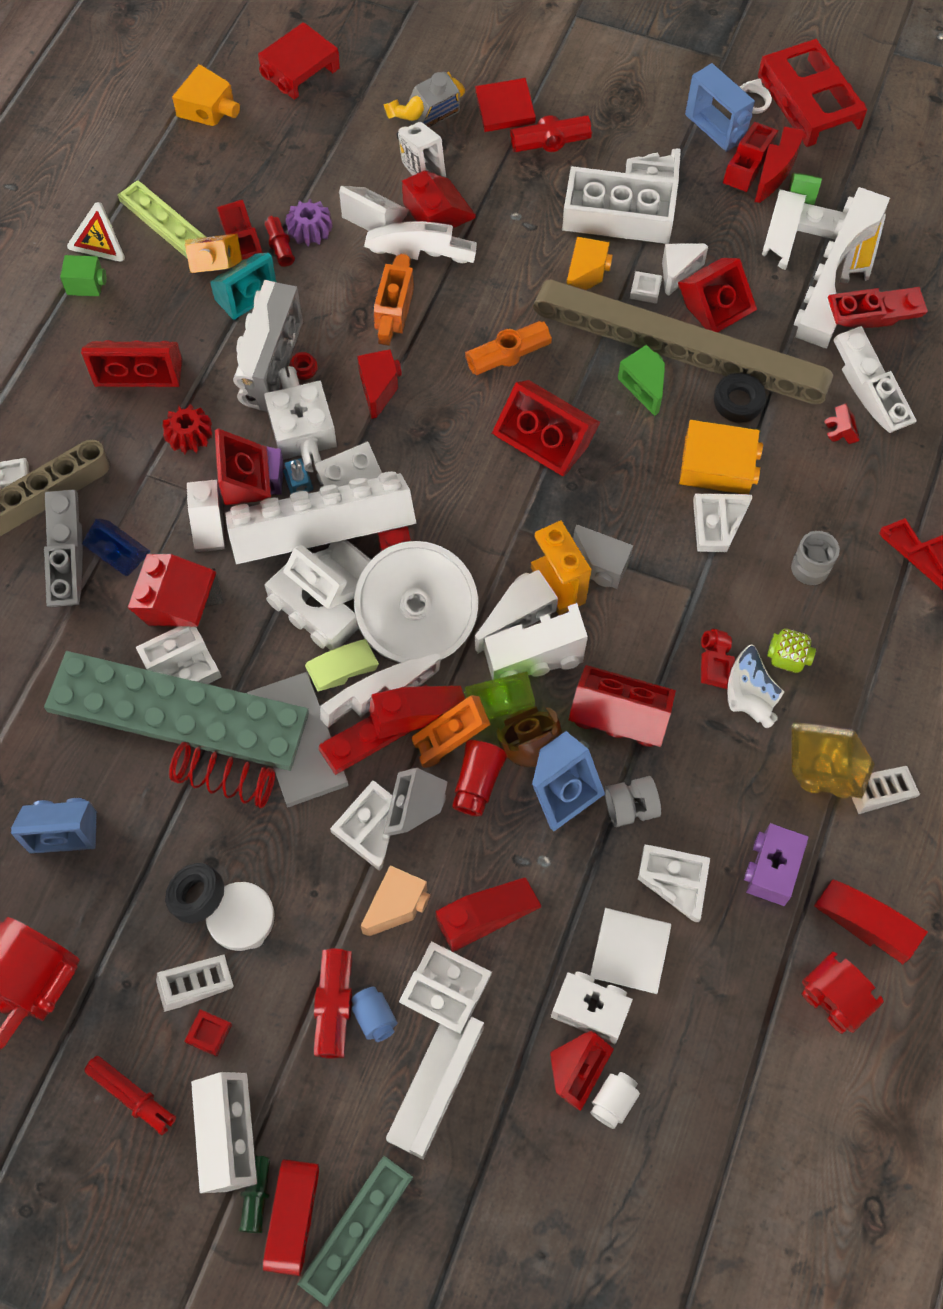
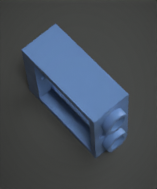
(712, 83)

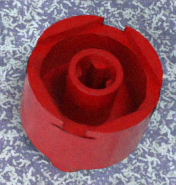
(841, 992)

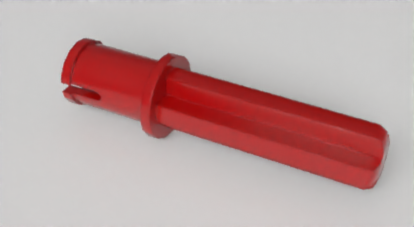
(130, 1095)

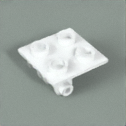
(348, 465)

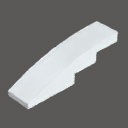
(358, 696)

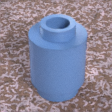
(373, 1014)

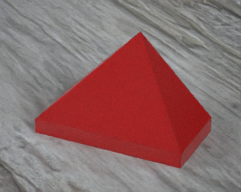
(578, 1067)

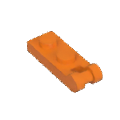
(450, 730)

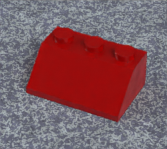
(133, 363)
(545, 427)
(622, 706)

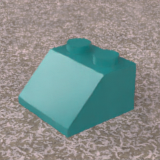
(238, 286)

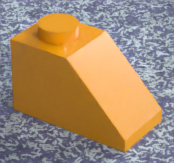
(589, 263)

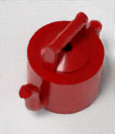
(31, 974)

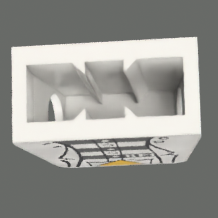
(421, 146)

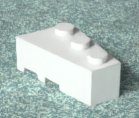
(538, 648)

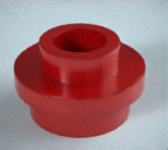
(306, 360)

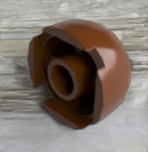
(527, 733)

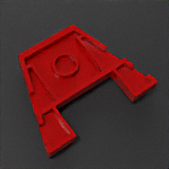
(924, 556)

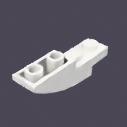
(412, 237)
(873, 386)

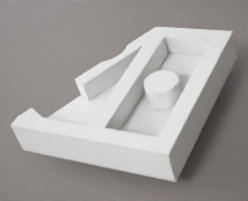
(718, 519)
(676, 878)

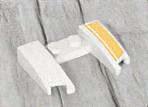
(794, 215)

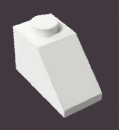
(206, 515)

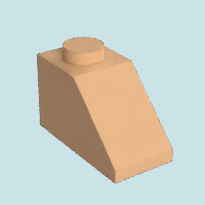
(395, 902)

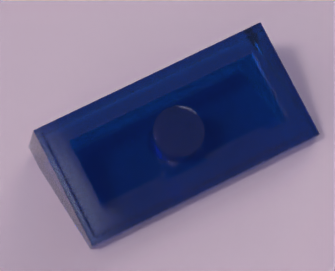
(115, 546)

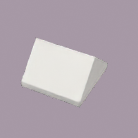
(369, 208)

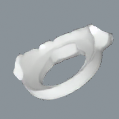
(756, 86)

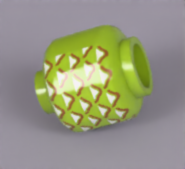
(791, 650)

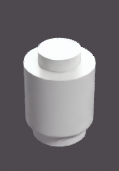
(615, 1099)

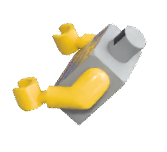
(430, 101)

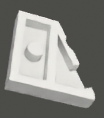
(655, 166)
(364, 825)

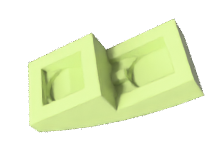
(341, 663)

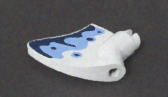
(752, 688)

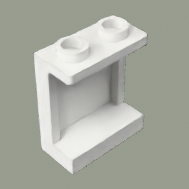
(328, 574)

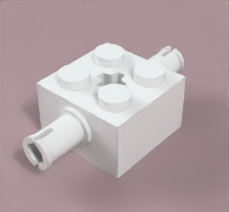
(300, 419)

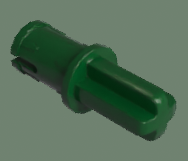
(255, 1198)

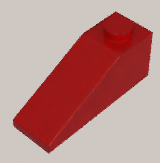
(411, 707)
(485, 912)

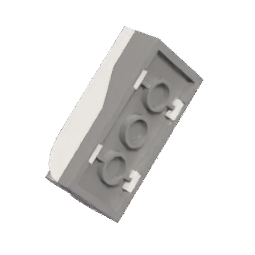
(267, 342)

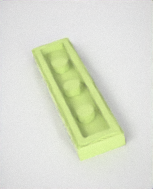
(159, 216)

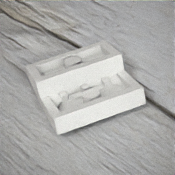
(180, 654)
(631, 950)
(445, 987)

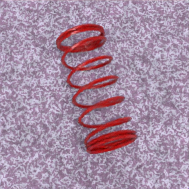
(264, 773)

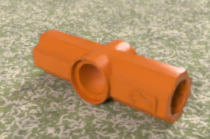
(508, 347)

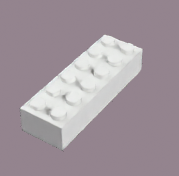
(319, 517)

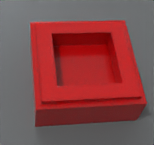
(208, 1033)

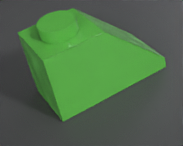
(644, 377)

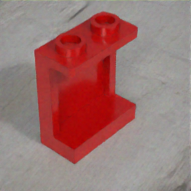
(297, 58)

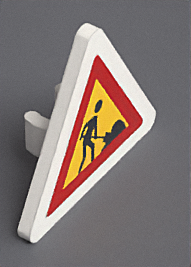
(96, 236)

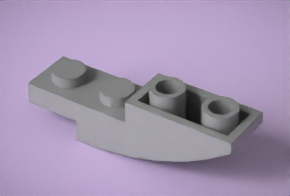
(63, 549)

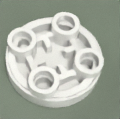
(242, 917)

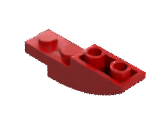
(876, 308)

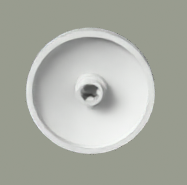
(415, 601)

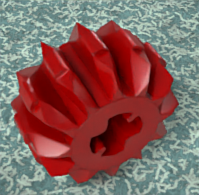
(187, 429)

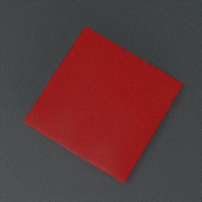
(505, 104)

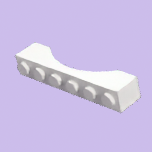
(861, 223)

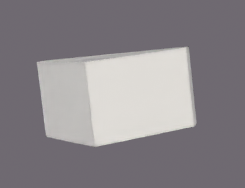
(680, 262)

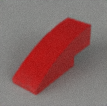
(749, 156)
(779, 162)
(871, 920)

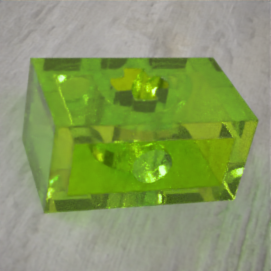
(503, 695)

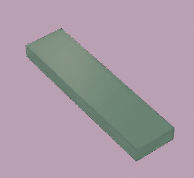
(355, 1231)

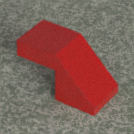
(236, 221)

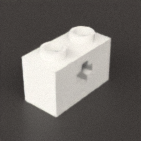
(573, 1010)

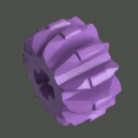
(309, 222)

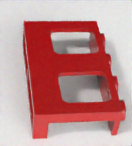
(795, 93)

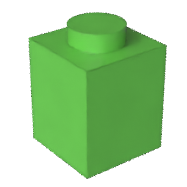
(82, 275)

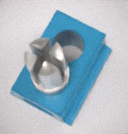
(297, 477)

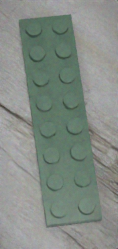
(177, 710)

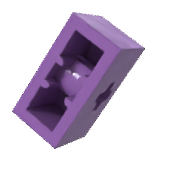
(788, 850)

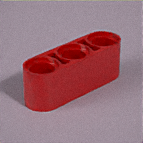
(291, 1217)

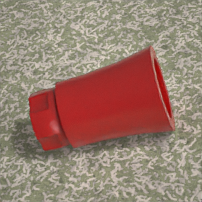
(477, 776)

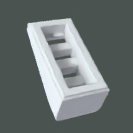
(866, 804)
(190, 970)

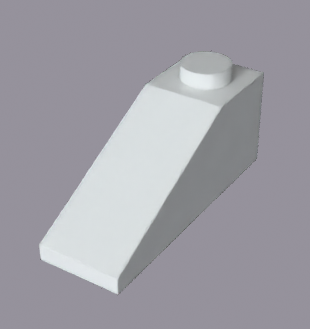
(521, 604)

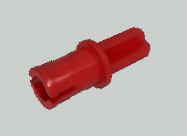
(279, 241)

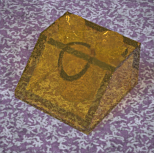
(830, 760)

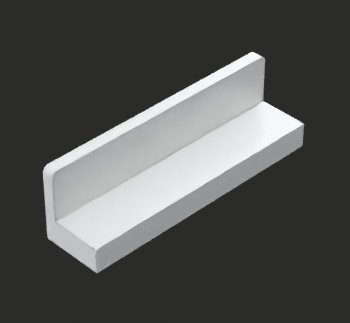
(433, 1088)

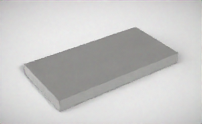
(310, 771)

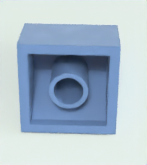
(565, 780)
(56, 826)

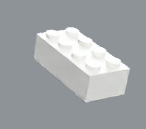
(620, 205)

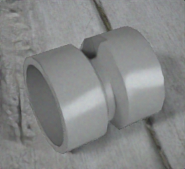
(815, 557)
(621, 801)

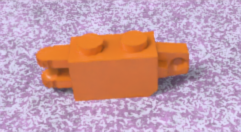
(393, 298)

